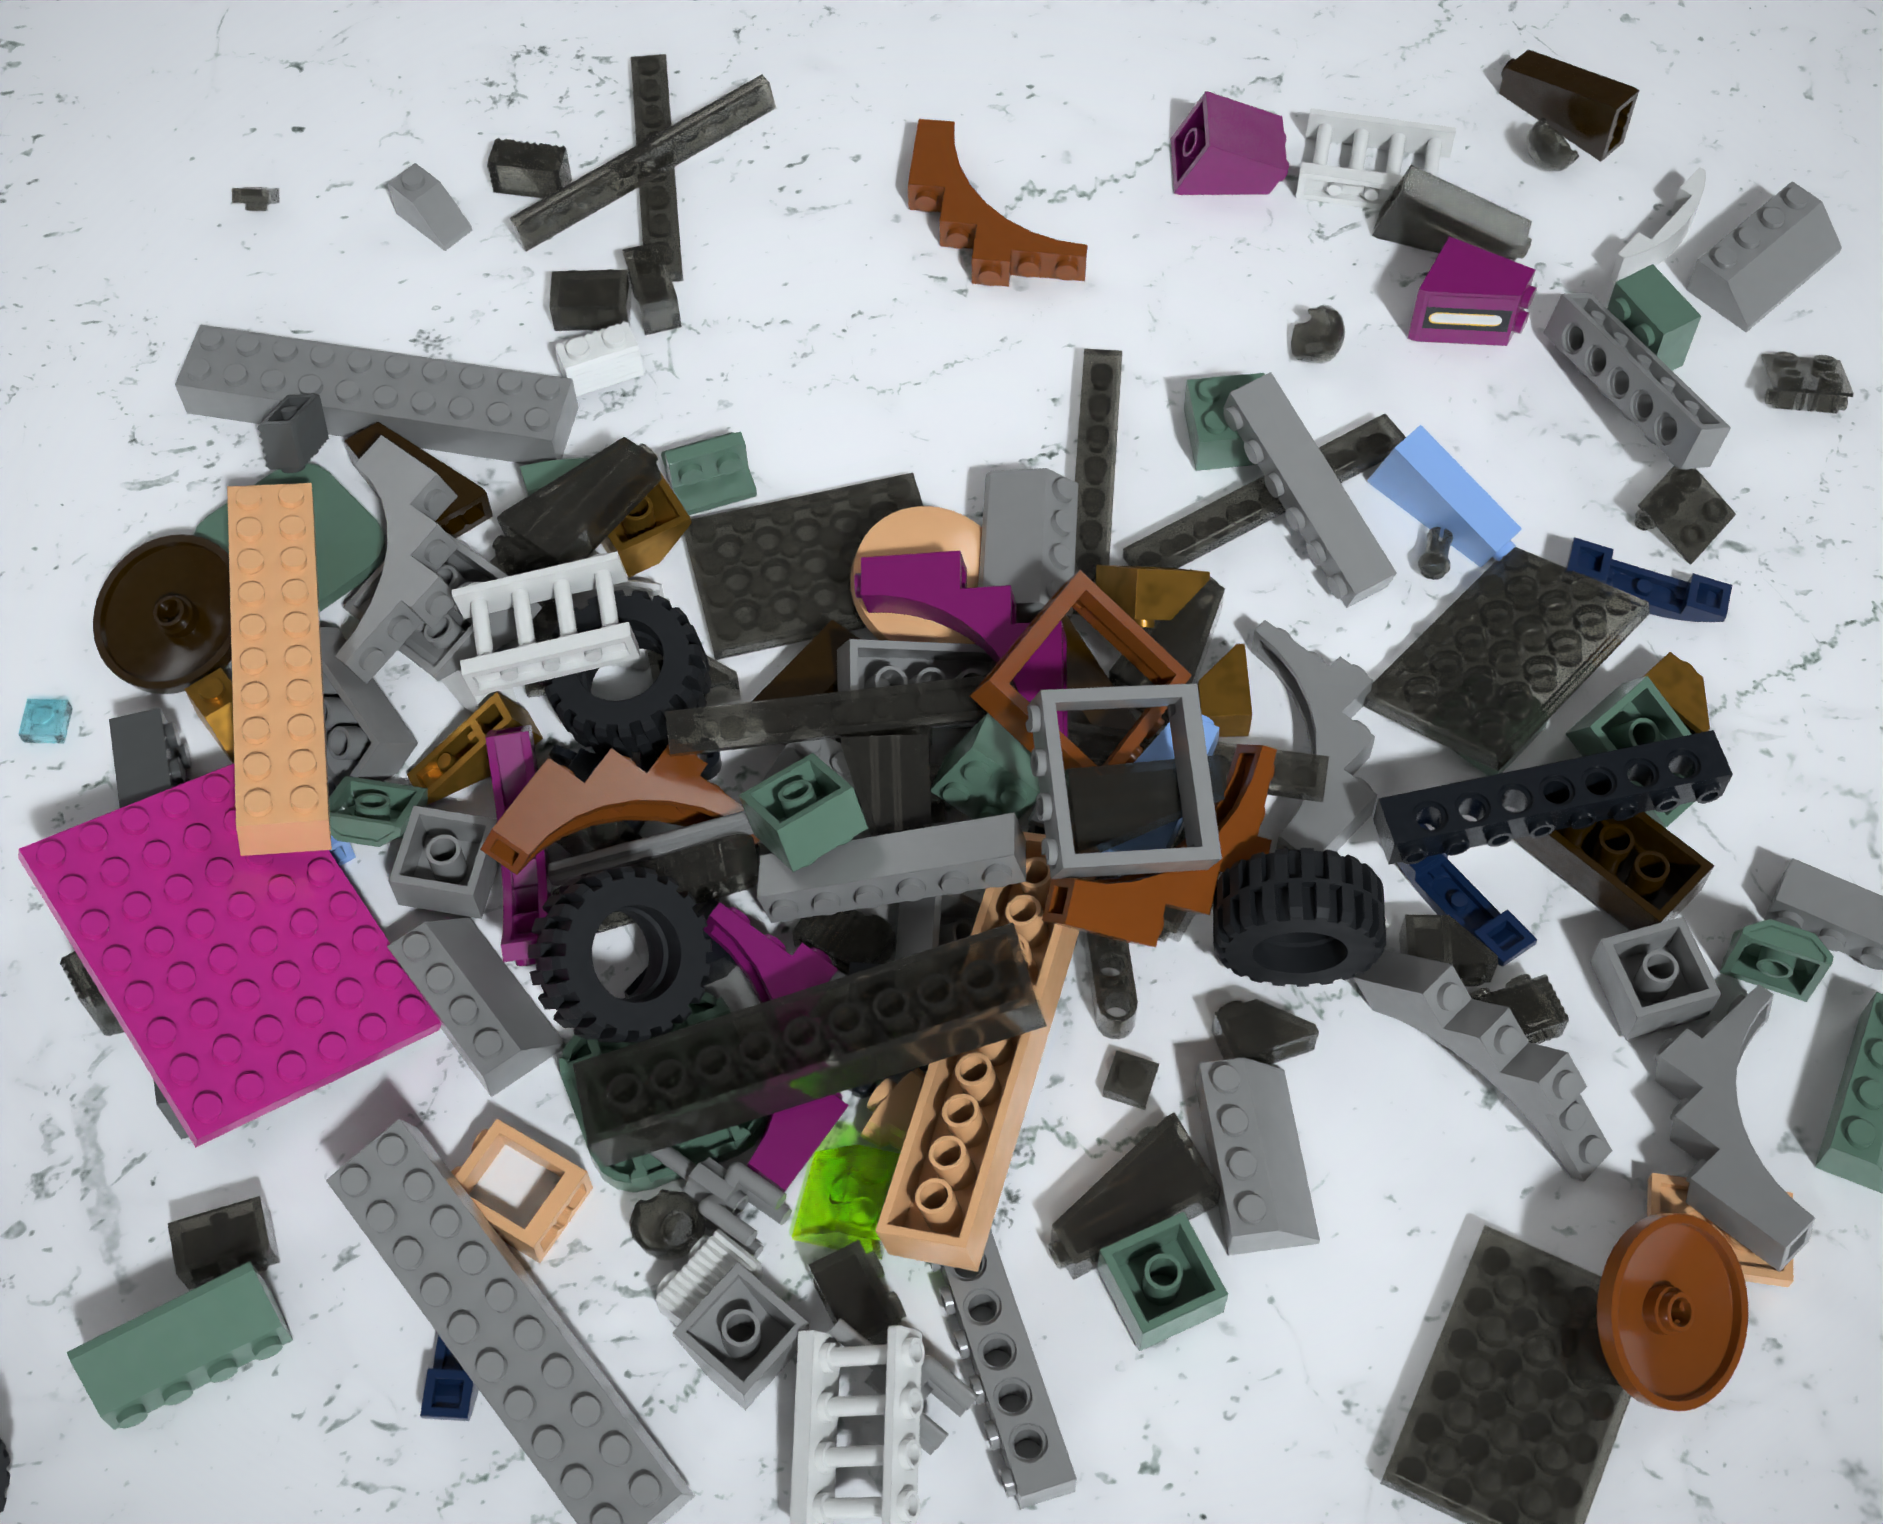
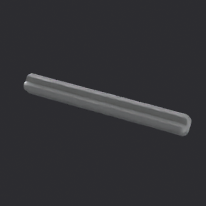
(648, 847)

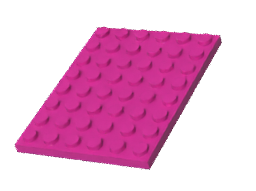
(223, 965)

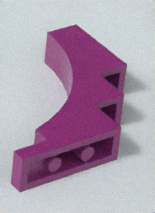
(937, 590)

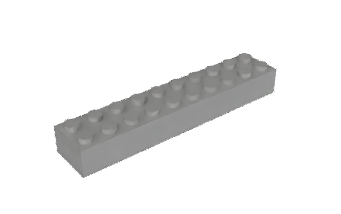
(420, 398)
(506, 1334)

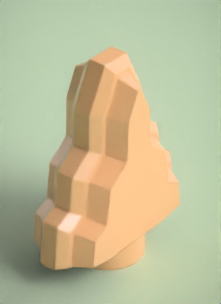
(893, 1110)

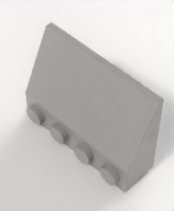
(452, 639)

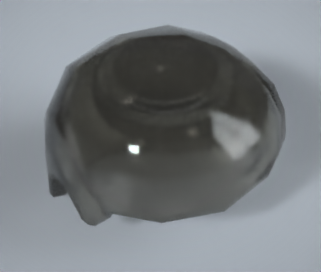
(1549, 147)
(1320, 337)
(667, 1225)

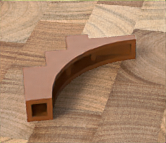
(969, 222)
(617, 790)
(1134, 904)

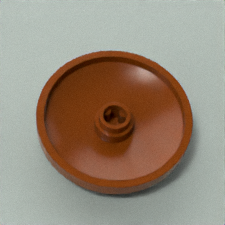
(1672, 1311)

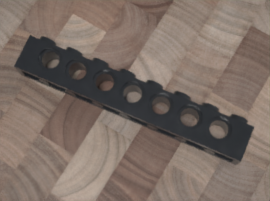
(1568, 781)

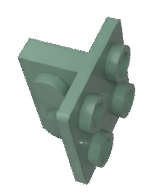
(710, 472)

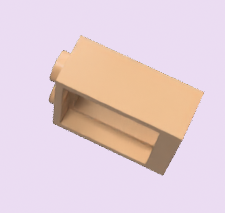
(557, 1208)

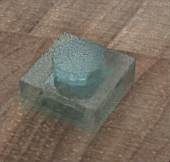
(45, 721)

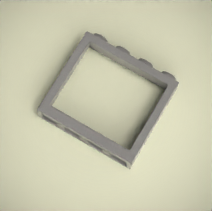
(1192, 773)

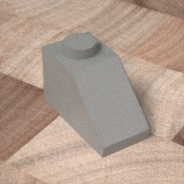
(428, 207)

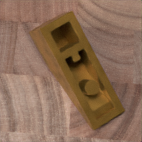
(464, 754)

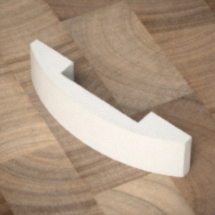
(1645, 251)

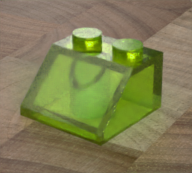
(845, 1197)

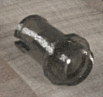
(1435, 560)

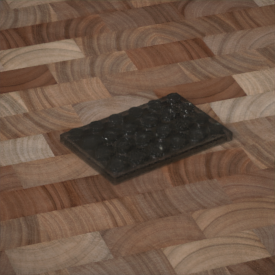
(786, 565)
(1505, 656)
(1499, 1411)

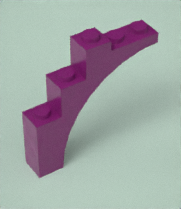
(511, 767)
(798, 1131)

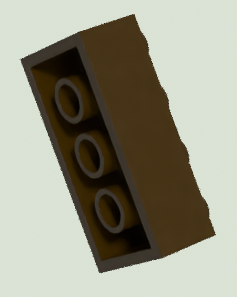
(1625, 867)

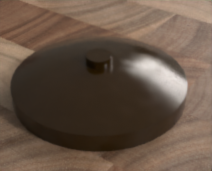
(166, 614)

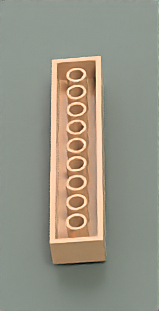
(277, 671)
(976, 1100)

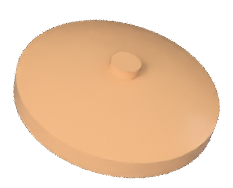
(913, 532)

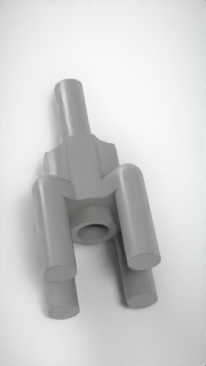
(725, 1193)
(934, 1380)

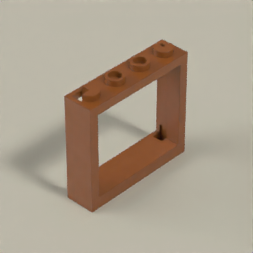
(1117, 627)

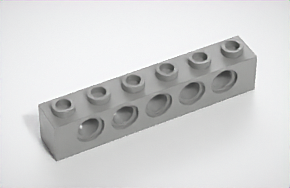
(1636, 381)
(1051, 1471)

